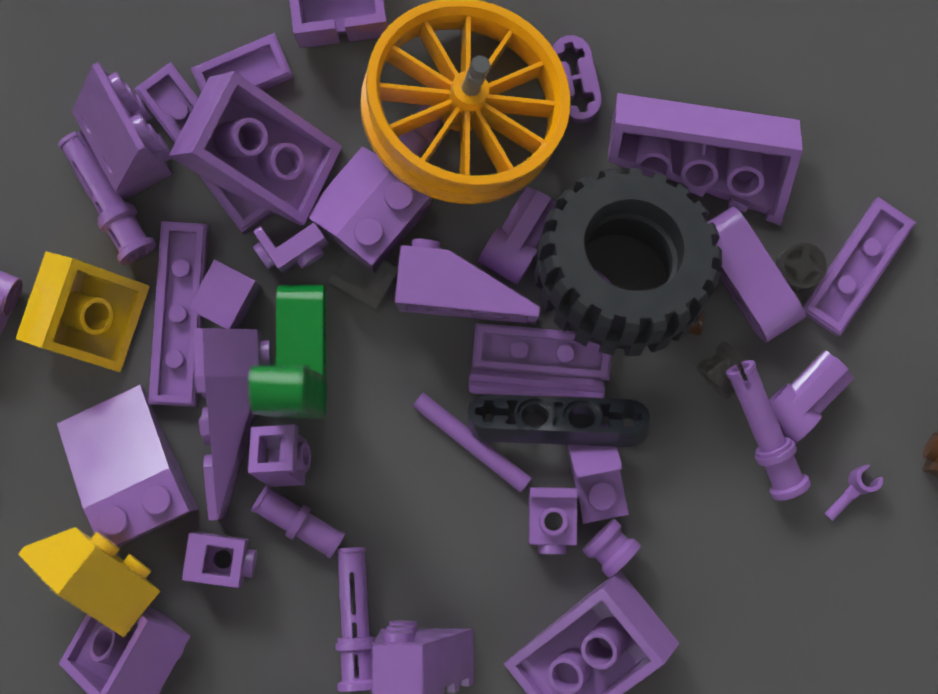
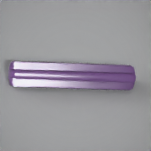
(525, 384)

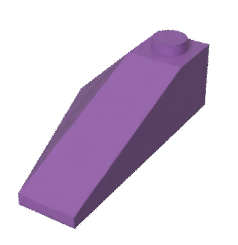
(222, 377)

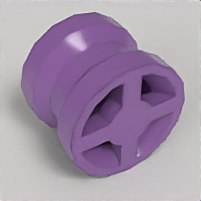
(611, 548)

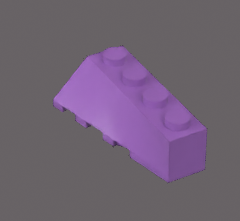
(710, 150)

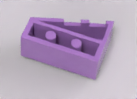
(421, 659)

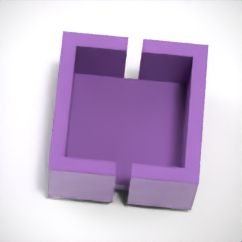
(323, 20)

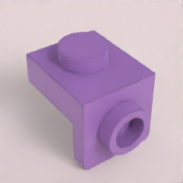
(299, 250)

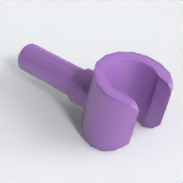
(855, 488)

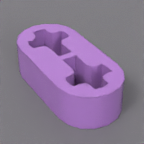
(585, 76)

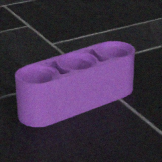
(754, 278)

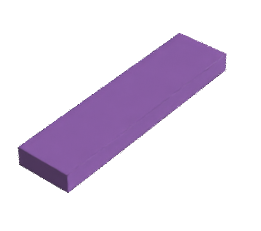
(171, 104)
(179, 275)

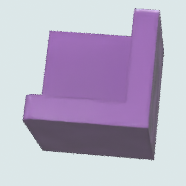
(224, 296)

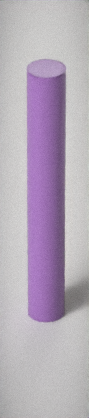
(479, 448)

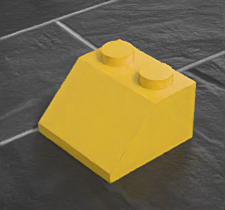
(82, 311)
(93, 577)

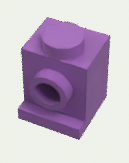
(287, 457)
(547, 500)
(202, 564)

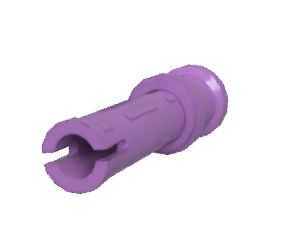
(115, 215)
(774, 449)
(353, 561)

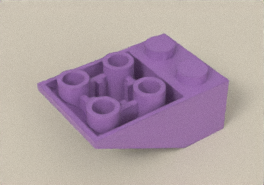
(118, 133)

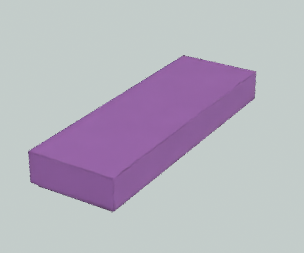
(858, 266)
(537, 352)

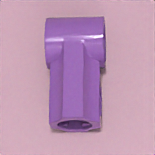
(515, 244)
(802, 401)

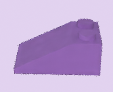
(255, 147)
(446, 285)
(125, 468)
(596, 646)

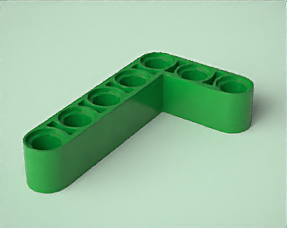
(299, 379)

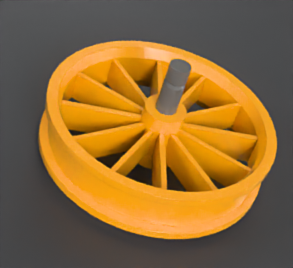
(465, 99)

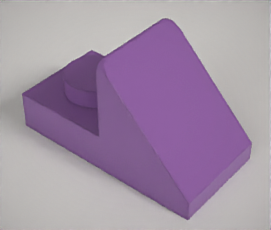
(598, 481)

